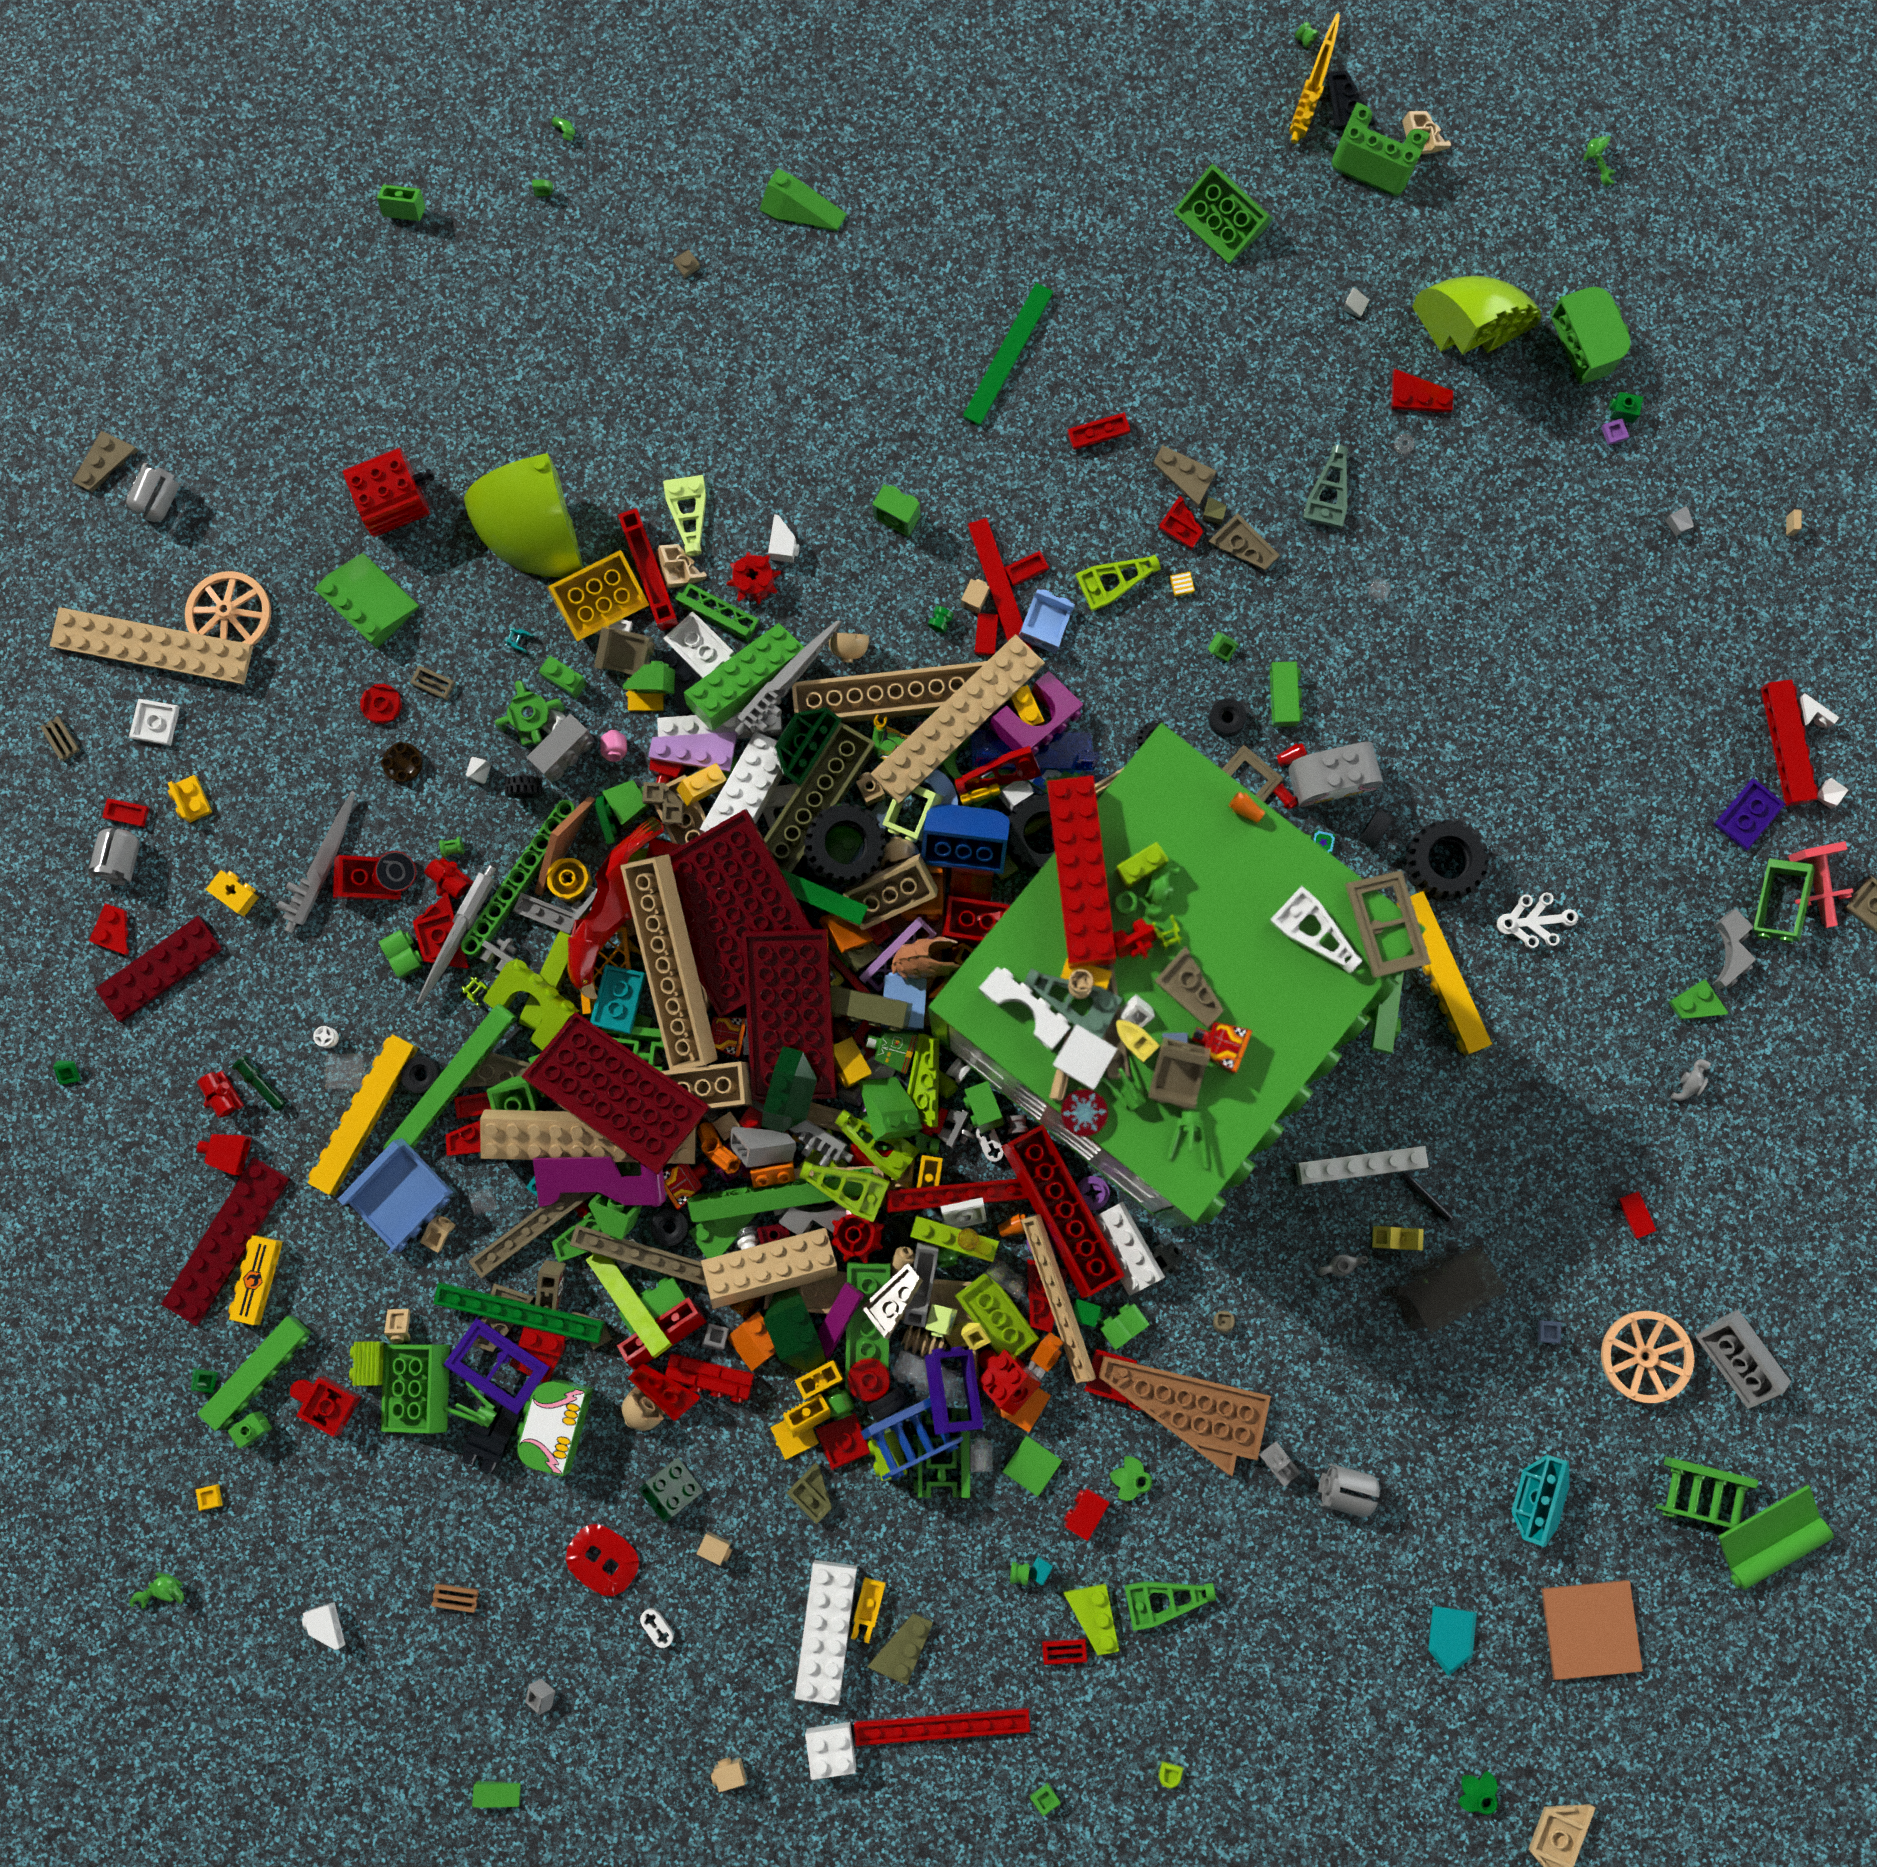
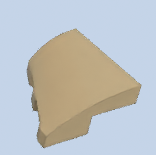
(1423, 121)
(677, 566)

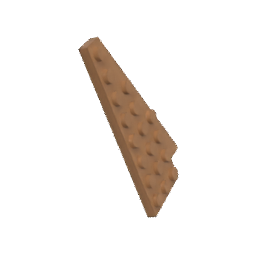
(1204, 1414)

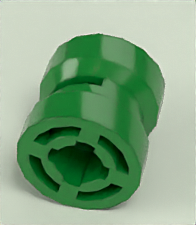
(940, 619)

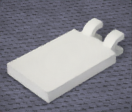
(698, 645)

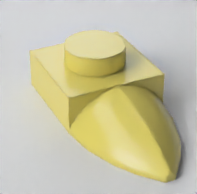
(1136, 1040)

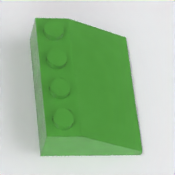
(1222, 214)
(367, 599)
(415, 1388)

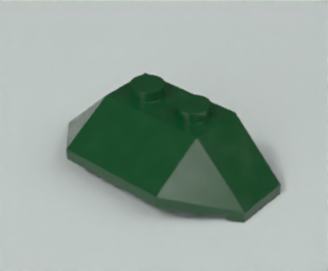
(804, 742)
(789, 1091)
(793, 1331)

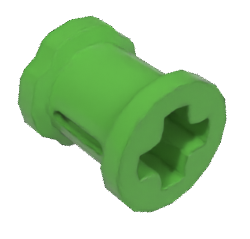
(451, 847)

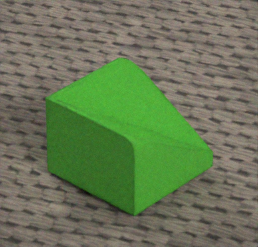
(1223, 646)

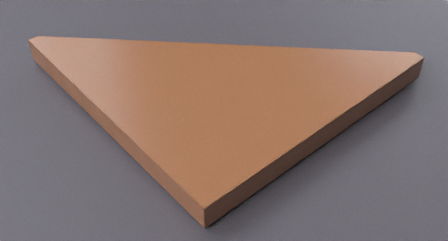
(561, 839)

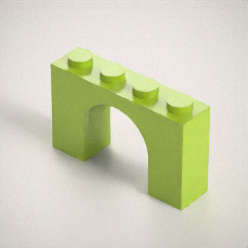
(555, 1008)
(946, 1236)

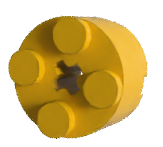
(571, 868)

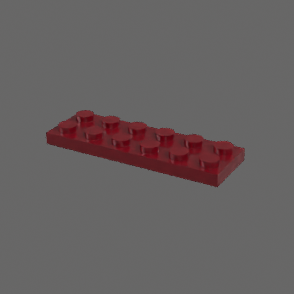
(159, 969)

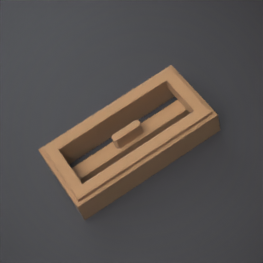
(436, 1595)

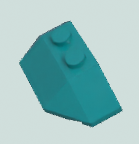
(1541, 1499)

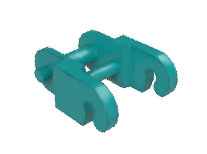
(520, 632)

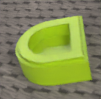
(1170, 1774)

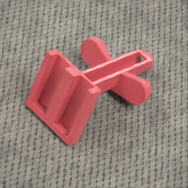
(1822, 880)

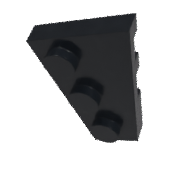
(1343, 98)
(684, 679)

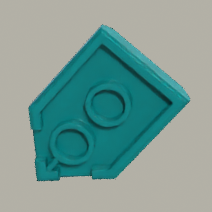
(1452, 1637)

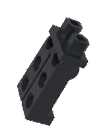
(491, 1444)

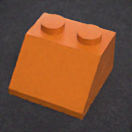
(752, 1341)

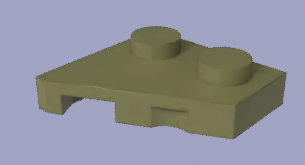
(811, 1494)

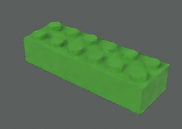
(741, 677)

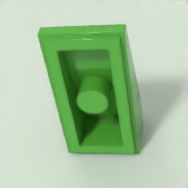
(496, 1794)

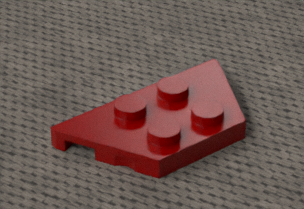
(433, 929)

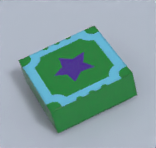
(1325, 840)

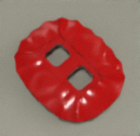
(611, 1546)

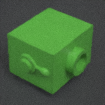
(249, 1429)

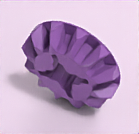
(1097, 1184)

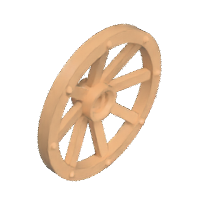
(232, 611)
(1652, 1356)

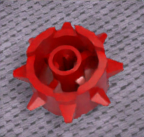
(753, 589)
(847, 1240)

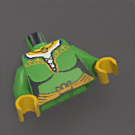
(886, 739)

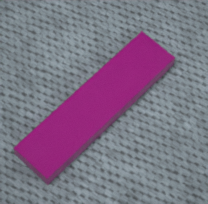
(839, 1318)

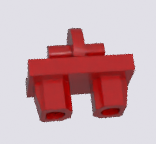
(1137, 942)

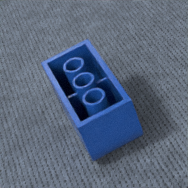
(965, 838)

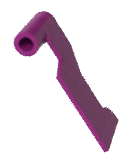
(596, 1175)

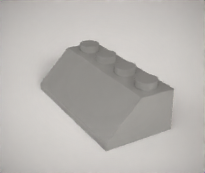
(1743, 1359)

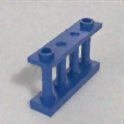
(894, 1422)

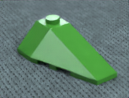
(794, 201)

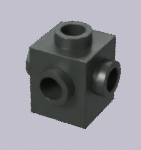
(1168, 1257)

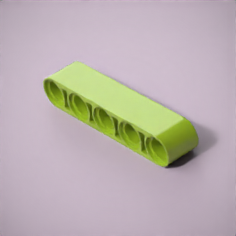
(553, 974)

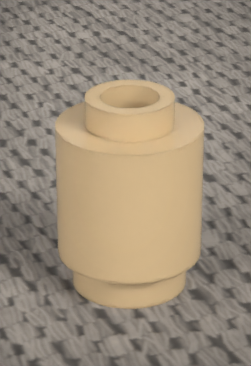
(900, 1258)

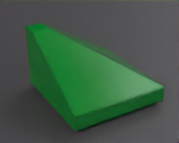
(66, 1072)
(203, 1380)

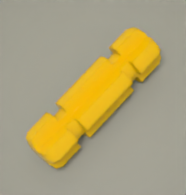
(980, 794)

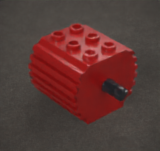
(387, 492)

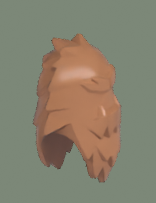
(915, 960)

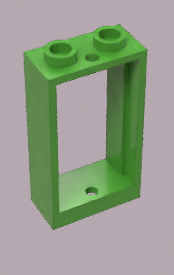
(1788, 868)

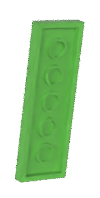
(862, 1336)

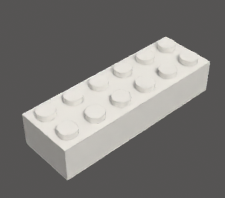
(749, 783)
(826, 1632)

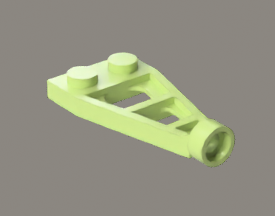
(685, 489)

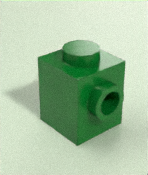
(1625, 407)

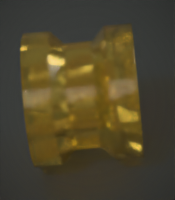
(968, 1239)

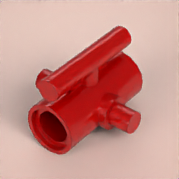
(448, 878)
(219, 1094)

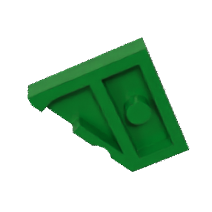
(604, 813)

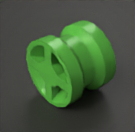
(1306, 34)
(1019, 1573)

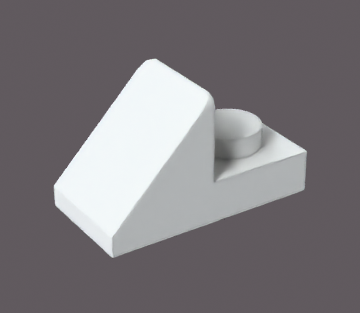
(1813, 710)

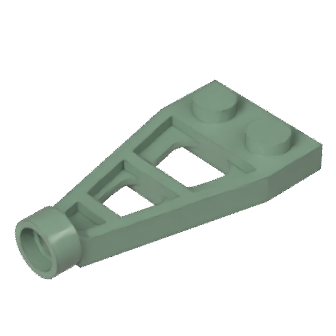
(1324, 512)
(1100, 1015)

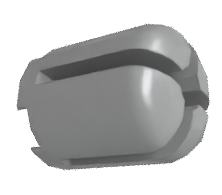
(143, 489)
(114, 856)
(1352, 1480)

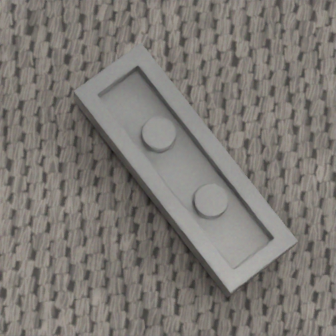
(544, 913)

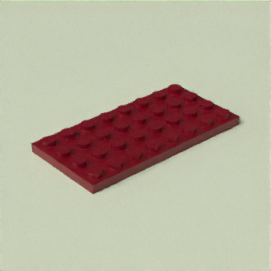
(789, 1004)
(616, 1093)

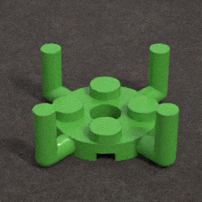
(536, 721)

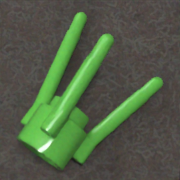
(1133, 1096)
(1191, 1124)
(483, 1416)

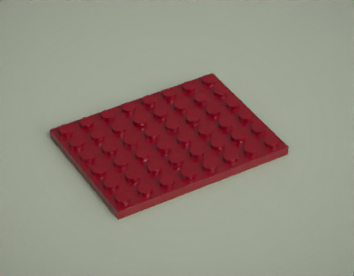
(728, 888)

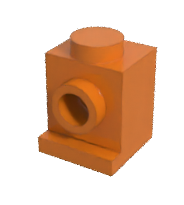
(1048, 1352)

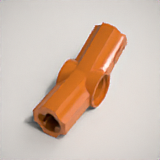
(715, 1150)

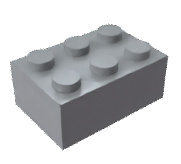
(561, 748)

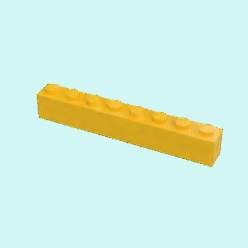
(1449, 984)
(362, 1116)

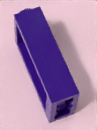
(937, 1393)

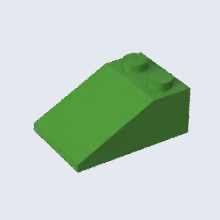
(889, 1109)

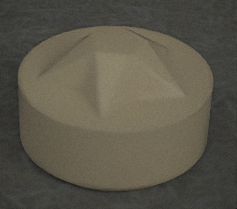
(1224, 1322)

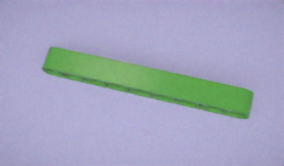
(510, 884)
(454, 1076)
(766, 1198)

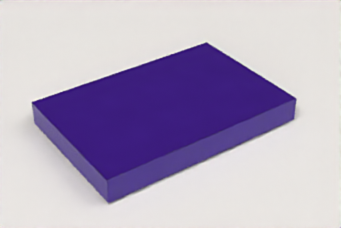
(1749, 814)

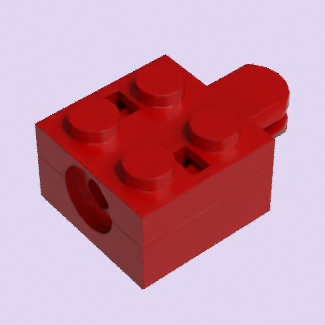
(1006, 1380)
(326, 1402)

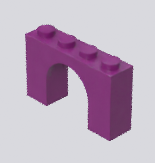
(1062, 708)

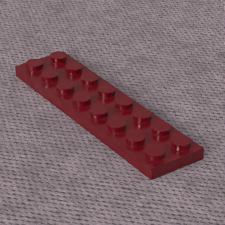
(225, 1241)

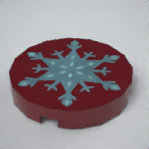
(1084, 1112)

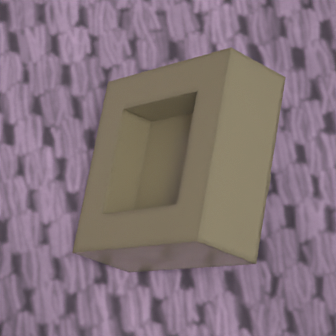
(686, 263)

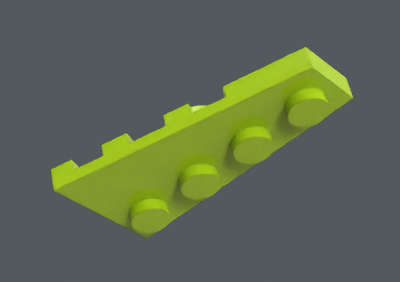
(924, 1079)

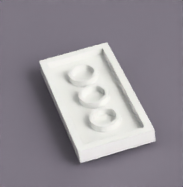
(1129, 1249)

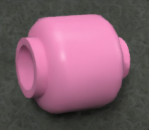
(613, 746)

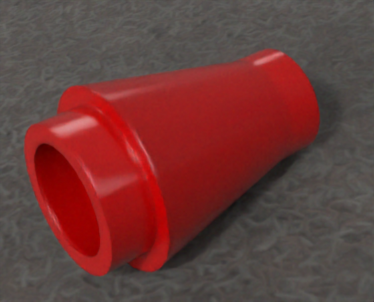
(1291, 754)

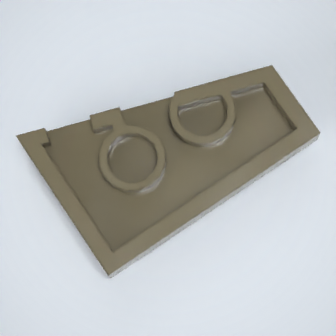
(1186, 985)
(501, 1326)

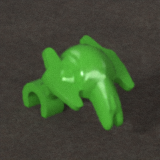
(1595, 150)
(162, 1588)

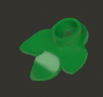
(1476, 1791)

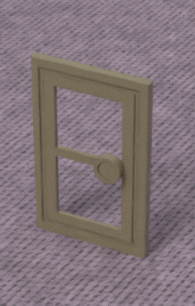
(1259, 765)
(1368, 930)

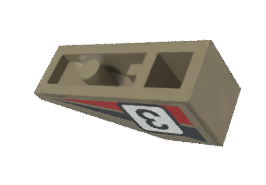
(550, 1284)

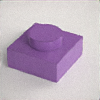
(1615, 432)

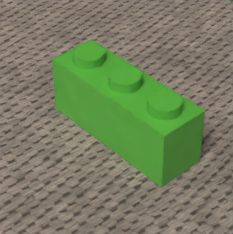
(1285, 694)
(660, 1300)

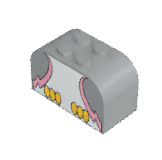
(1335, 774)

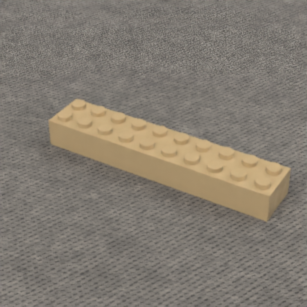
(884, 693)
(669, 962)
(555, 1135)

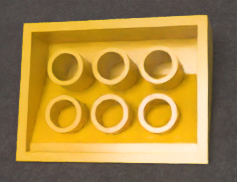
(598, 595)

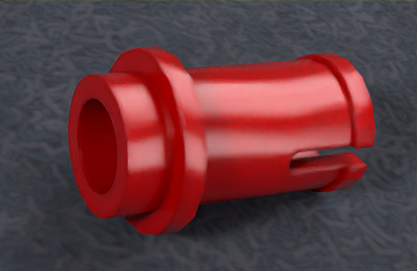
(1285, 796)

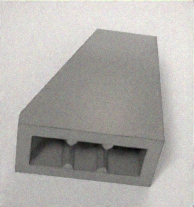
(761, 1146)

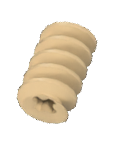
(921, 1341)

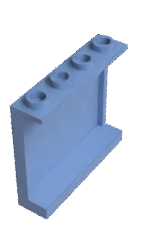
(397, 1195)

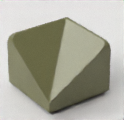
(1214, 511)

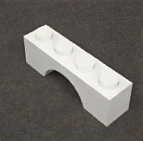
(1002, 988)

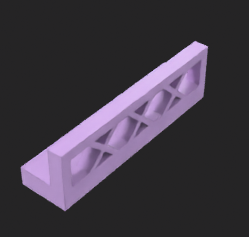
(889, 952)

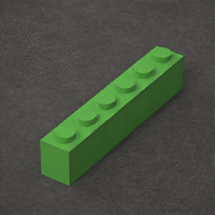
(254, 1373)

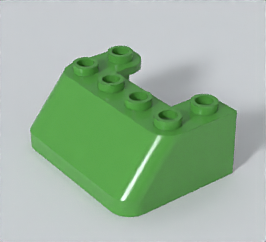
(1375, 157)

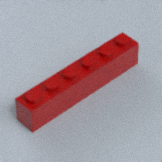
(1789, 742)

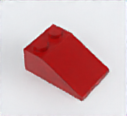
(356, 880)
(970, 919)

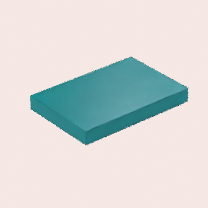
(618, 999)

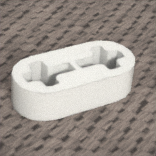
(985, 1145)
(652, 1630)

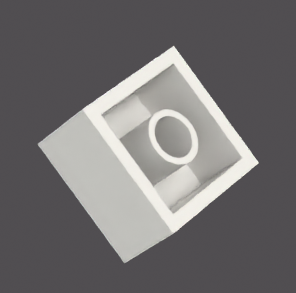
(830, 1750)

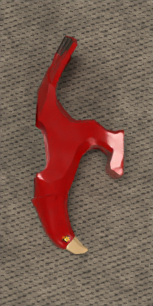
(612, 904)

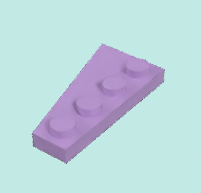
(696, 749)

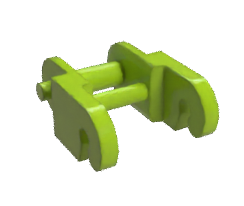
(1175, 930)
(471, 995)

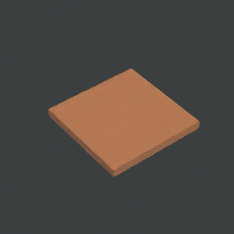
(1591, 1629)

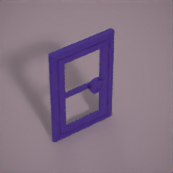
(503, 1357)

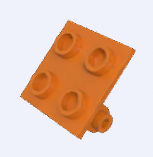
(1029, 1412)

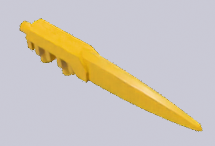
(1313, 87)

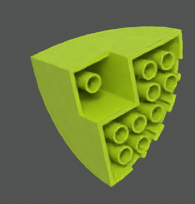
(1475, 312)
(525, 517)

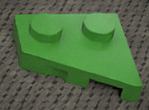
(1698, 1002)

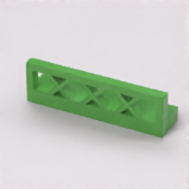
(715, 616)

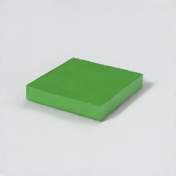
(1032, 1465)

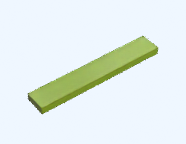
(629, 1304)

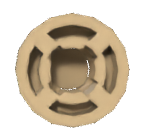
(1081, 978)

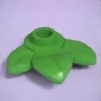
(1127, 1479)

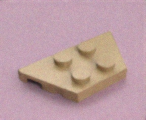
(1560, 1834)

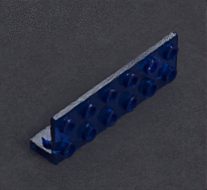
(1064, 752)

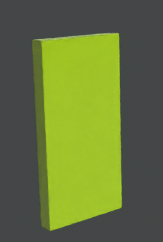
(994, 1310)

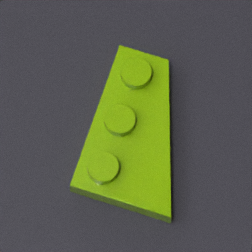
(1095, 1616)

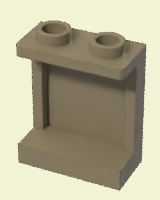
(623, 650)
(1178, 1073)

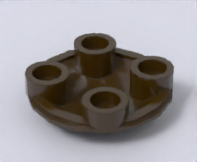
(402, 762)

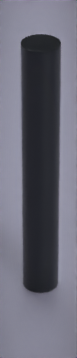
(1426, 1196)

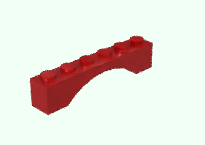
(648, 569)

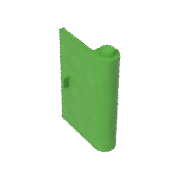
(1774, 1538)

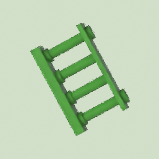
(1699, 1473)

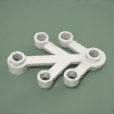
(1533, 922)

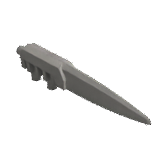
(778, 687)
(309, 888)
(462, 922)
(816, 1139)

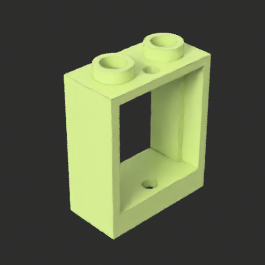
(894, 809)

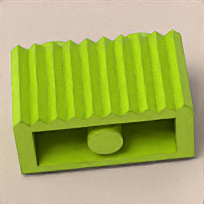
(1141, 865)
(367, 1363)

